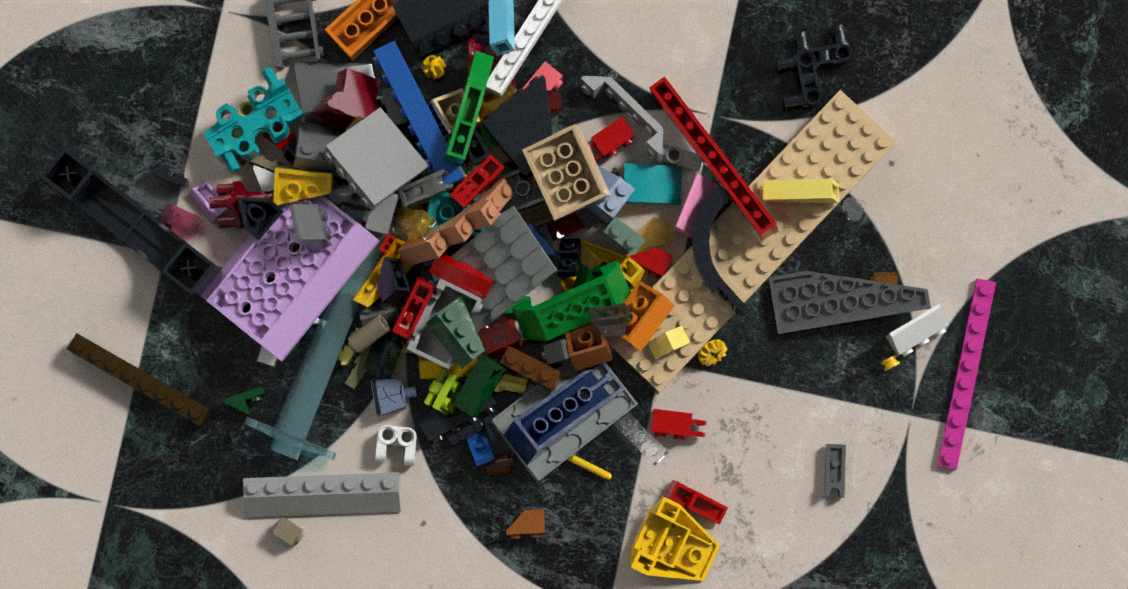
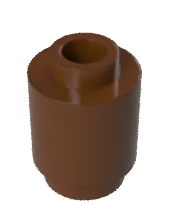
(499, 466)

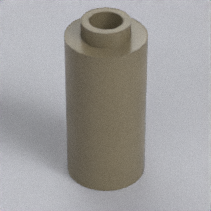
(368, 334)

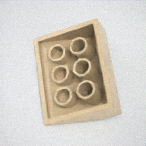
(566, 172)

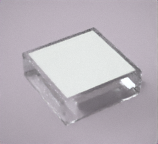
(266, 357)

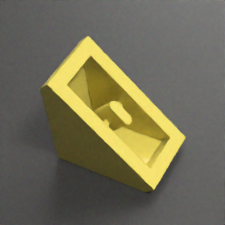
(668, 342)

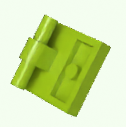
(445, 392)

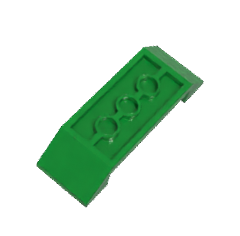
(571, 307)

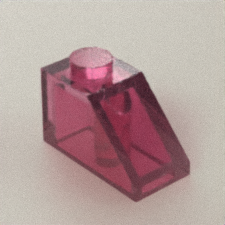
(181, 219)

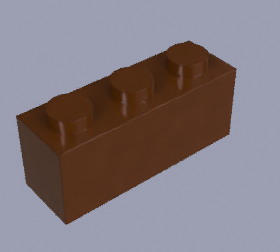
(531, 369)

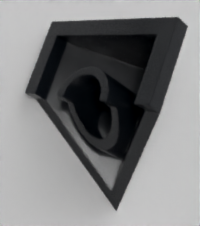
(258, 214)

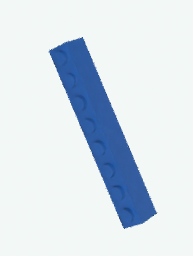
(416, 111)

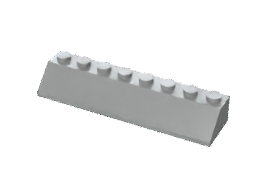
(322, 494)

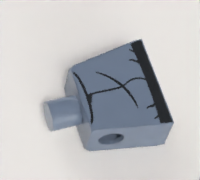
(390, 395)

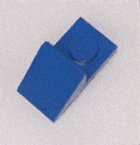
(480, 448)

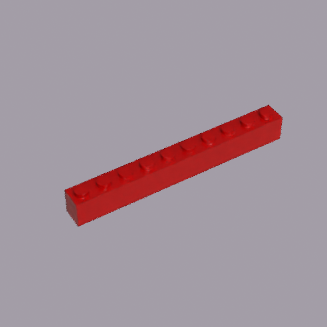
(713, 158)

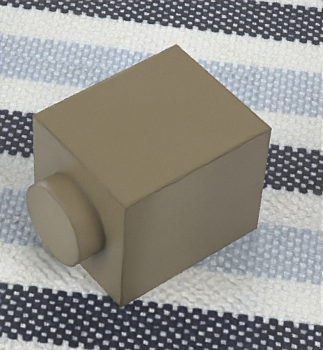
(288, 531)

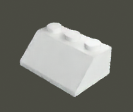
(918, 331)

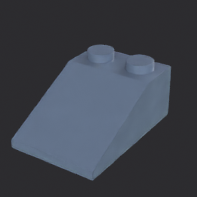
(620, 192)

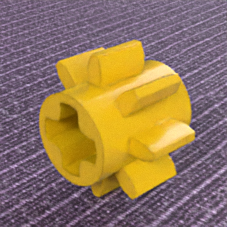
(433, 67)

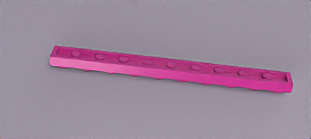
(966, 374)

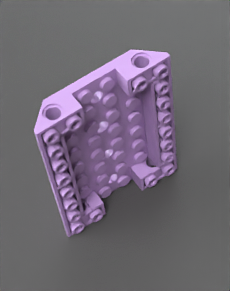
(302, 281)

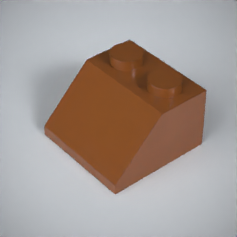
(587, 346)

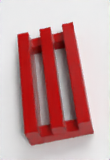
(386, 245)

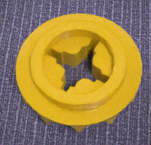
(714, 346)

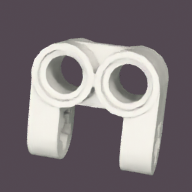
(382, 444)

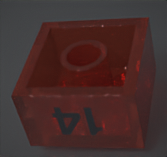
(499, 337)

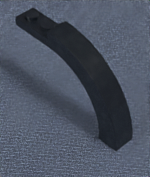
(701, 249)

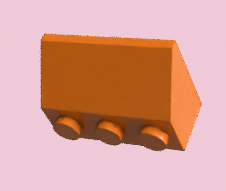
(648, 312)

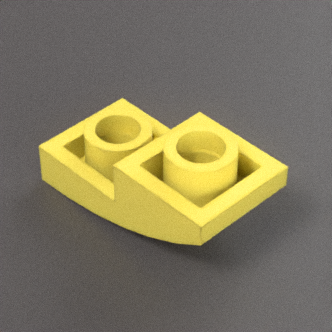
(347, 354)

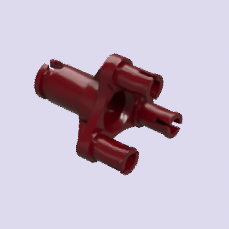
(230, 201)

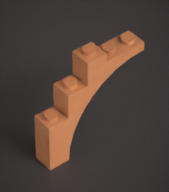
(459, 228)

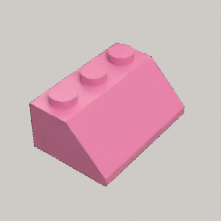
(699, 191)

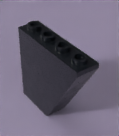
(521, 122)

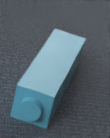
(501, 26)

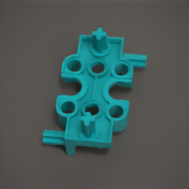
(275, 98)

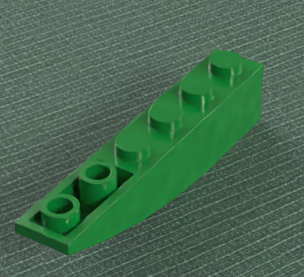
(468, 108)

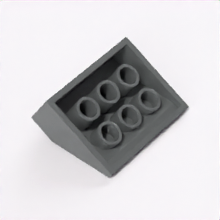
(311, 147)

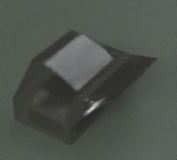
(611, 319)

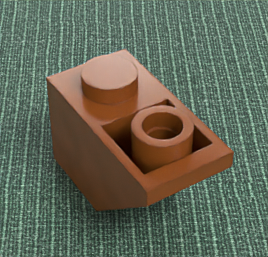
(529, 522)

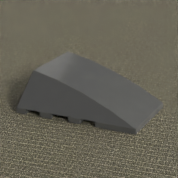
(318, 81)

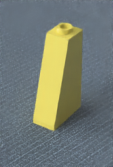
(800, 191)

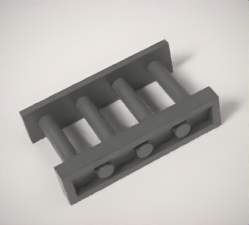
(277, 38)

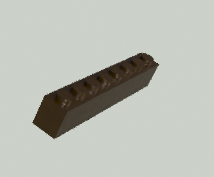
(139, 379)

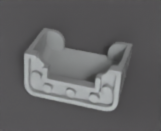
(423, 341)

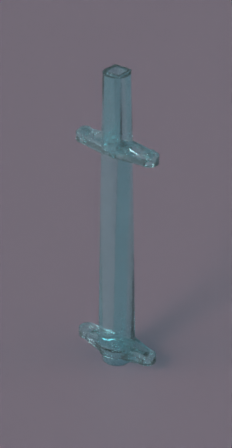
(321, 357)

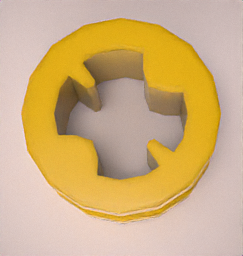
(890, 362)

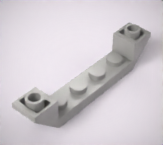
(596, 85)

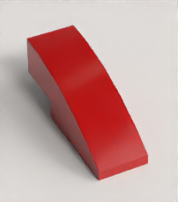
(461, 275)
(696, 501)

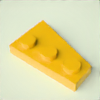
(296, 185)

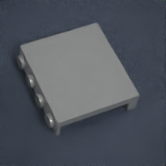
(375, 158)

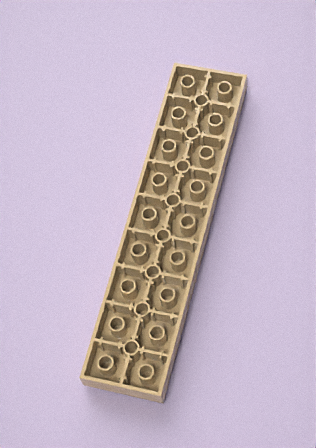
(834, 145)

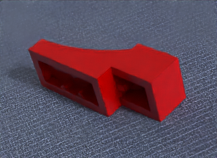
(477, 181)

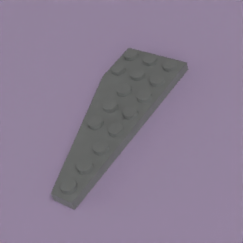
(822, 300)

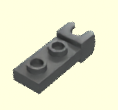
(424, 188)
(835, 469)

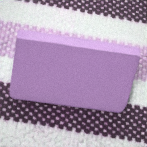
(200, 196)

